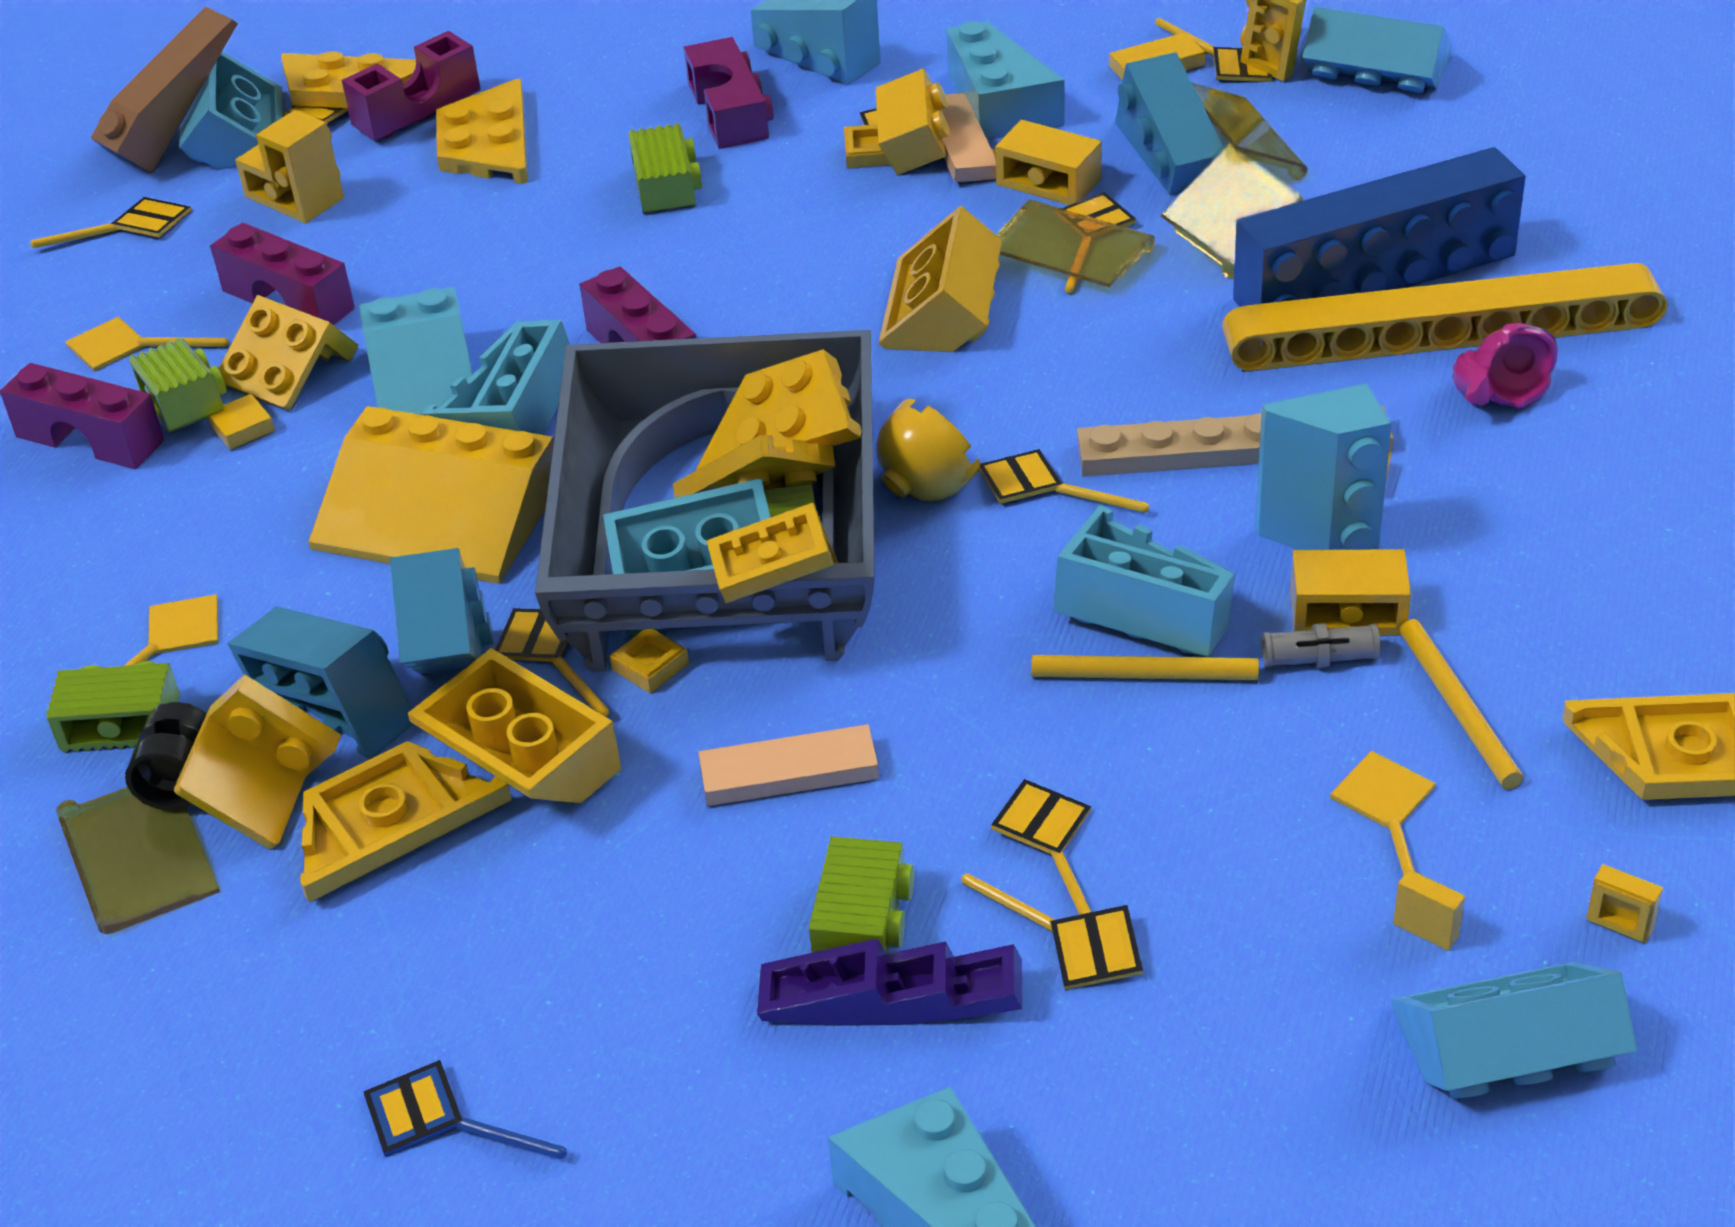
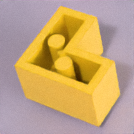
(292, 168)

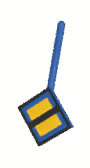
(423, 1106)

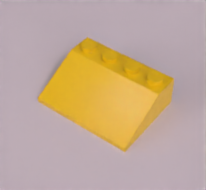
(434, 486)

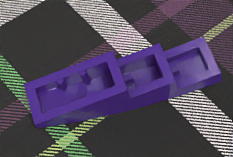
(869, 987)

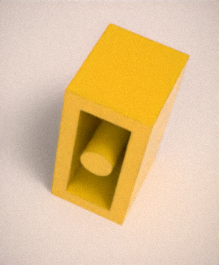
(911, 121)
(1048, 162)
(1350, 589)

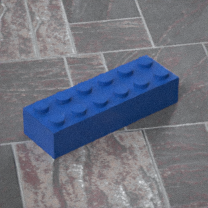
(1382, 232)

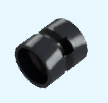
(162, 754)

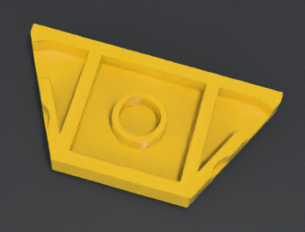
(317, 78)
(484, 133)
(790, 402)
(758, 459)
(1662, 742)
(385, 812)

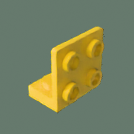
(1272, 36)
(279, 350)
(770, 552)
(253, 760)

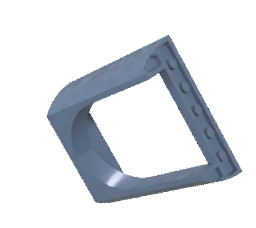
(630, 409)

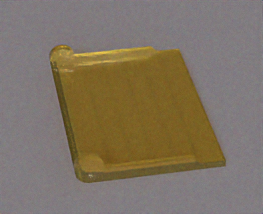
(1248, 130)
(1224, 192)
(1072, 243)
(134, 858)

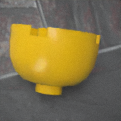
(923, 454)

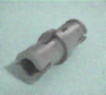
(1320, 645)

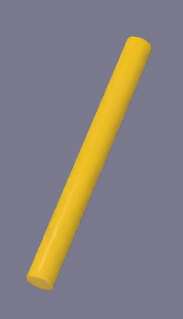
(1145, 667)
(1461, 705)

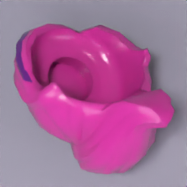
(1508, 367)

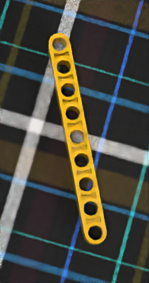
(1440, 316)

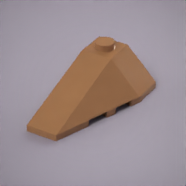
(156, 100)

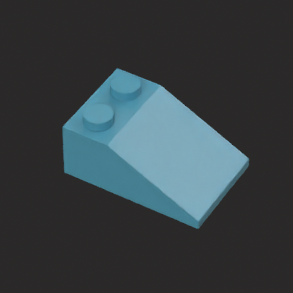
(415, 348)

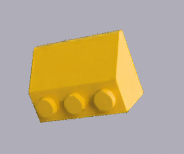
(943, 287)
(522, 730)

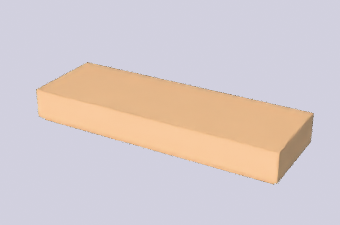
(966, 147)
(788, 765)

